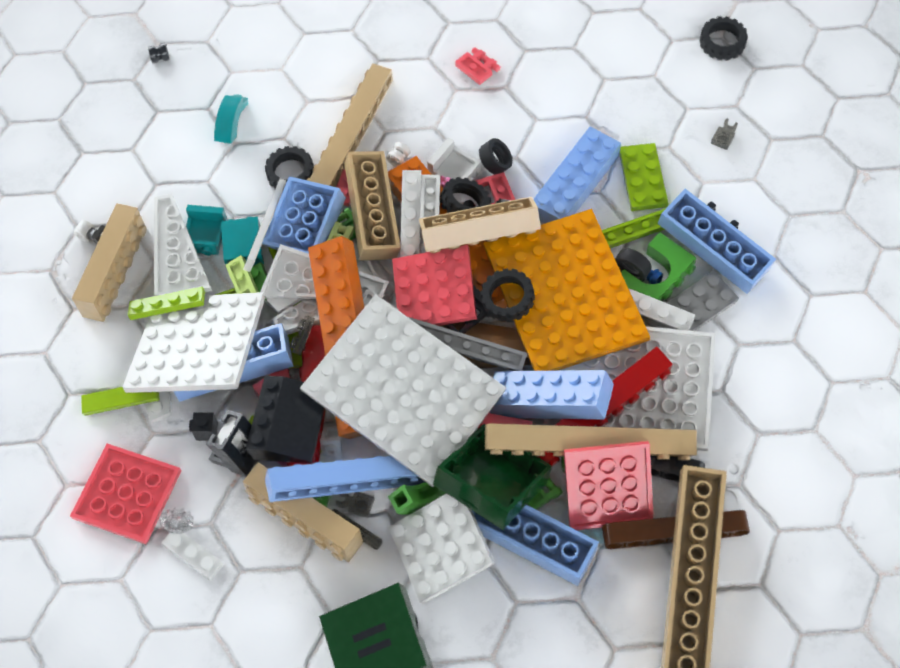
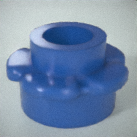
(655, 276)

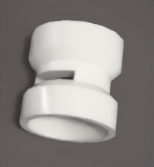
(398, 154)

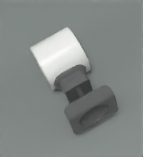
(87, 231)

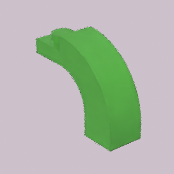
(412, 498)

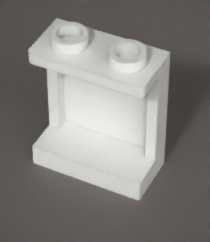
(454, 163)

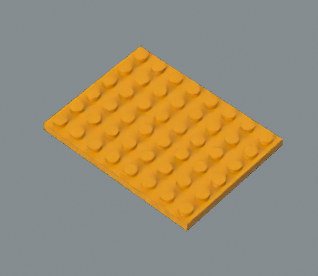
(578, 290)

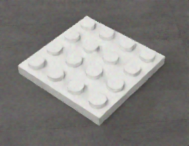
(440, 546)

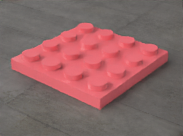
(436, 286)
(608, 484)
(126, 493)

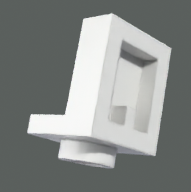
(330, 441)

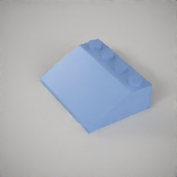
(304, 215)

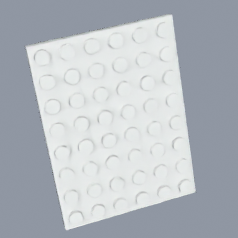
(403, 388)
(675, 402)

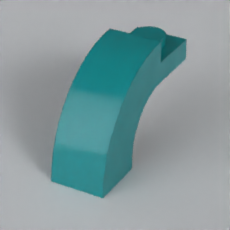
(228, 117)

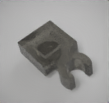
(724, 136)
(358, 504)

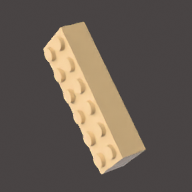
(372, 205)
(480, 224)
(109, 262)
(308, 516)

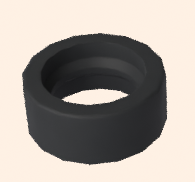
(501, 151)
(634, 263)

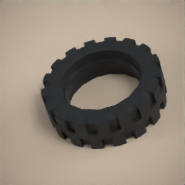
(723, 24)
(286, 154)
(466, 187)
(503, 277)

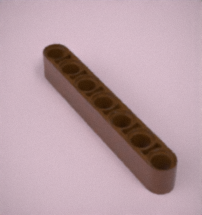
(661, 530)

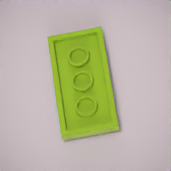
(643, 177)

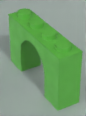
(673, 258)

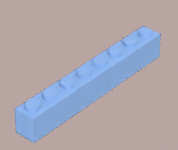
(337, 478)

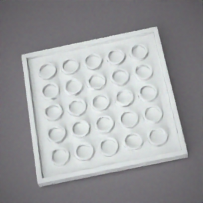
(196, 346)

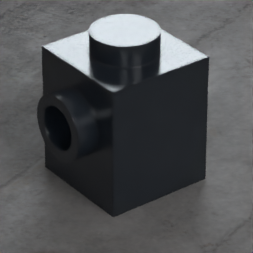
(203, 425)

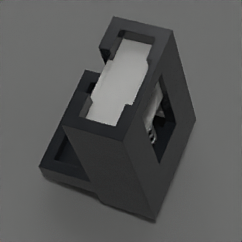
(231, 443)

